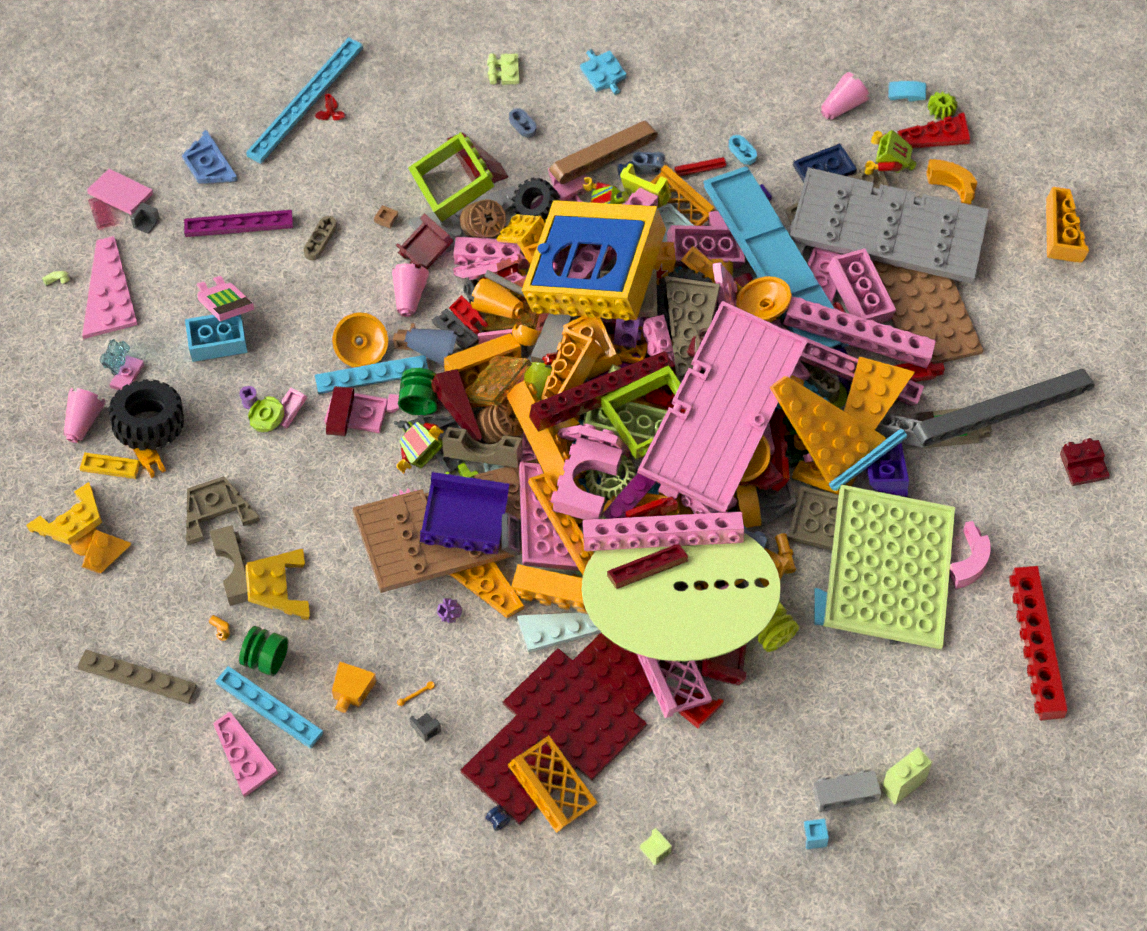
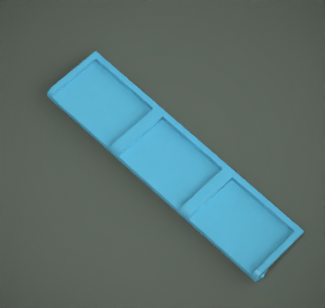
(765, 239)

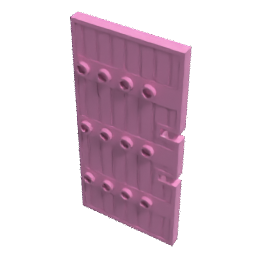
(725, 408)

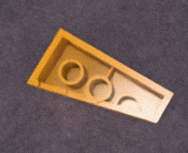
(1063, 229)
(477, 358)
(572, 364)

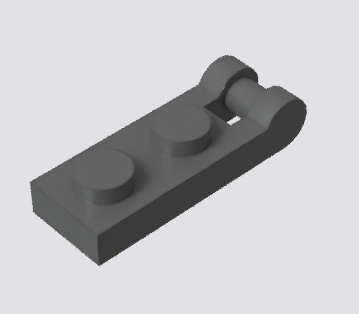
(465, 337)

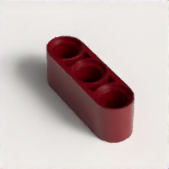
(340, 411)

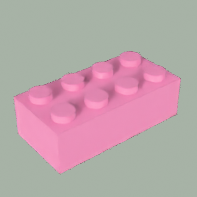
(712, 241)
(861, 286)

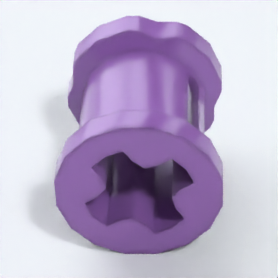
(248, 396)

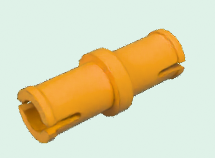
(785, 551)

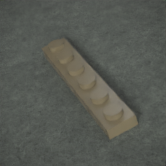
(137, 676)

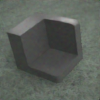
(145, 218)
(426, 726)

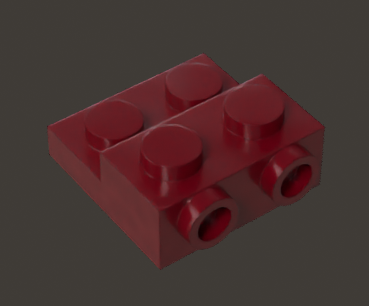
(1084, 462)

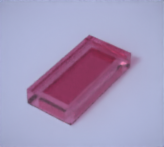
(101, 213)

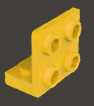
(523, 230)

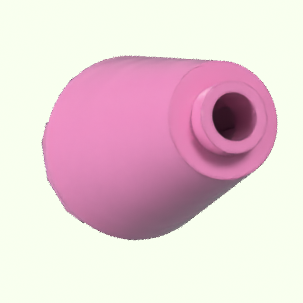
(844, 97)
(408, 287)
(81, 413)

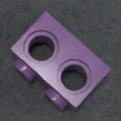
(627, 332)

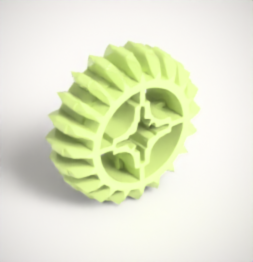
(610, 486)

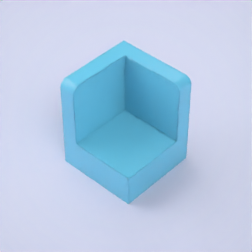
(816, 834)

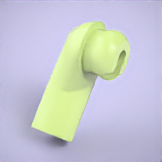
(54, 276)

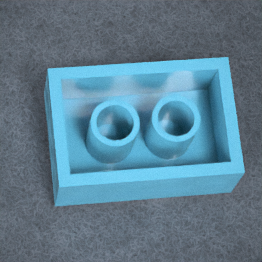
(214, 338)

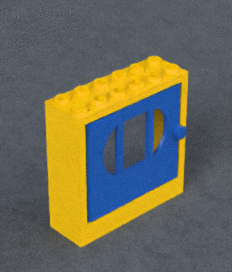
(614, 225)

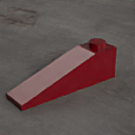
(492, 164)
(454, 398)

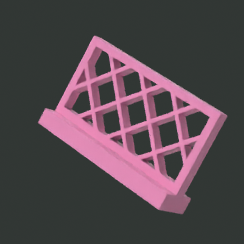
(664, 692)

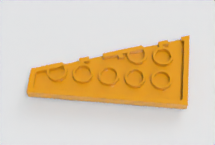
(875, 390)
(492, 587)

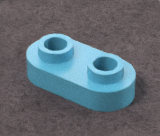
(745, 149)

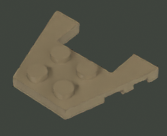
(213, 500)

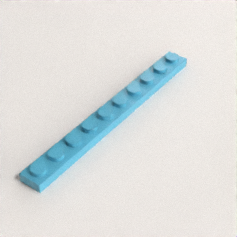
(304, 100)

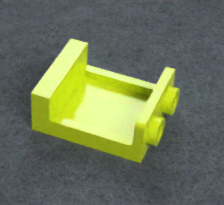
(632, 183)

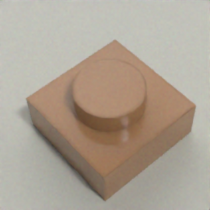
(386, 216)

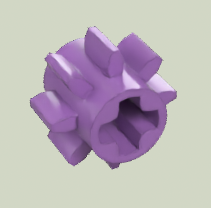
(449, 610)

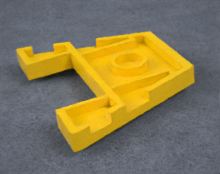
(75, 522)
(268, 583)

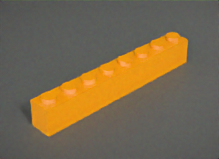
(545, 442)

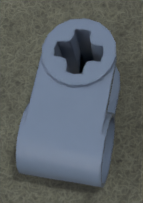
(646, 162)

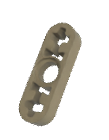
(320, 231)

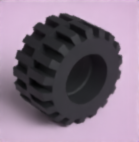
(531, 190)

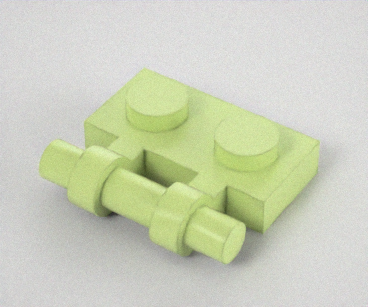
(509, 68)

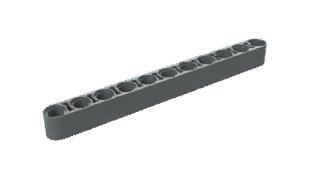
(1003, 407)

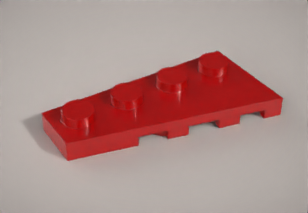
(941, 133)
(778, 458)

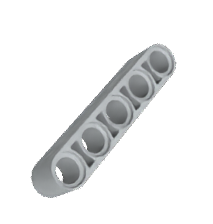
(893, 423)

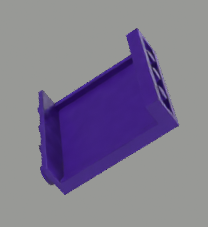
(464, 513)

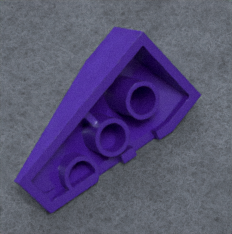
(890, 473)

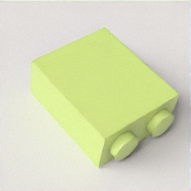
(906, 775)

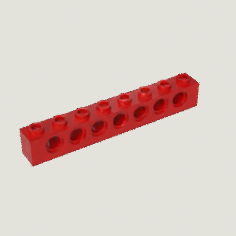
(1030, 578)

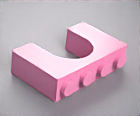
(584, 456)

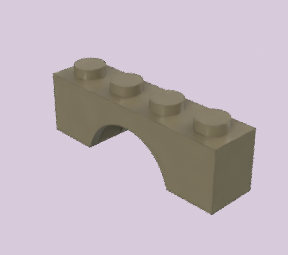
(460, 445)
(226, 545)

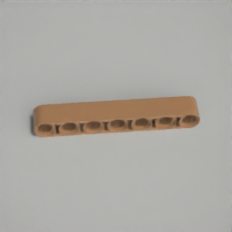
(603, 152)

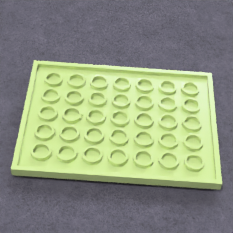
(890, 567)

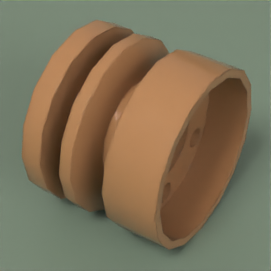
(473, 220)
(498, 421)

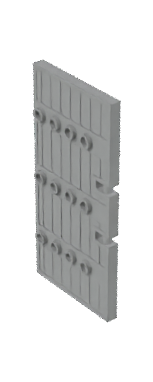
(929, 238)

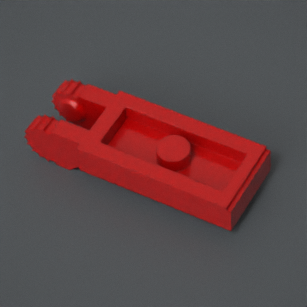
(467, 314)

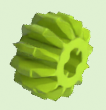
(942, 105)

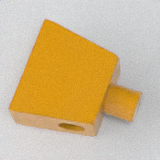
(351, 686)

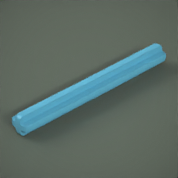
(869, 459)

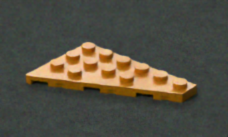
(828, 433)

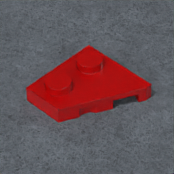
(699, 714)

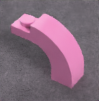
(970, 569)

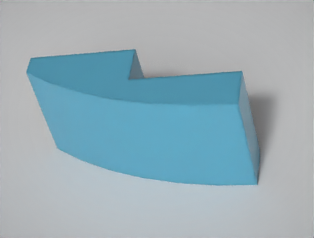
(907, 89)

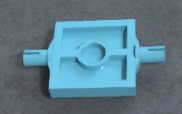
(603, 71)

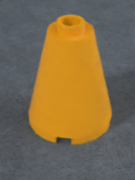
(496, 300)

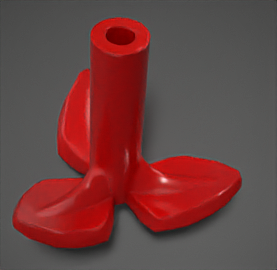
(331, 106)

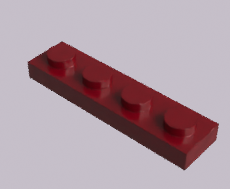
(647, 566)

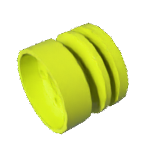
(779, 630)

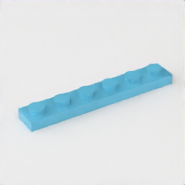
(368, 374)
(269, 707)

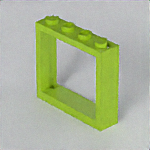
(463, 196)
(631, 392)

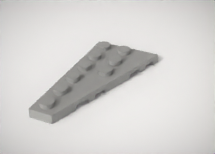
(452, 224)

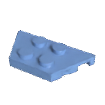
(207, 162)

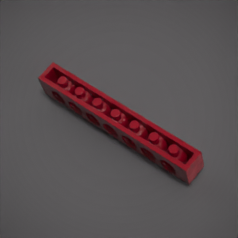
(588, 395)

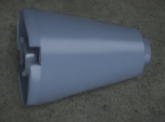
(432, 343)

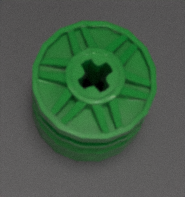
(416, 392)
(263, 651)

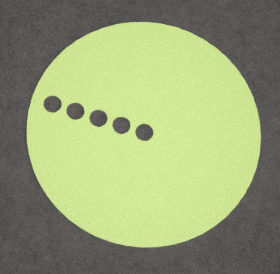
(690, 623)

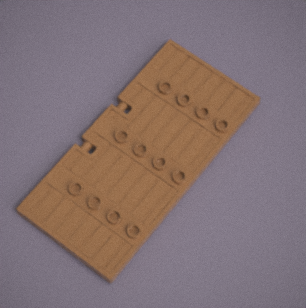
(393, 543)

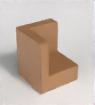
(399, 337)

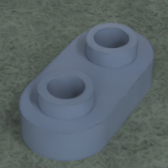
(523, 123)

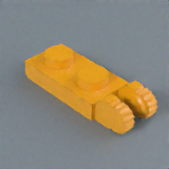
(149, 458)

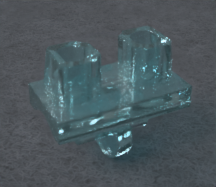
(114, 356)

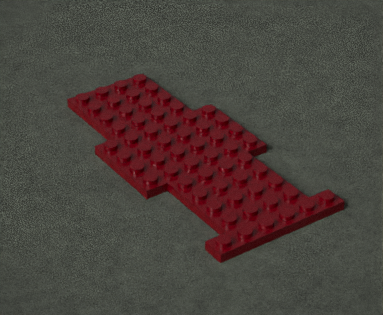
(580, 705)

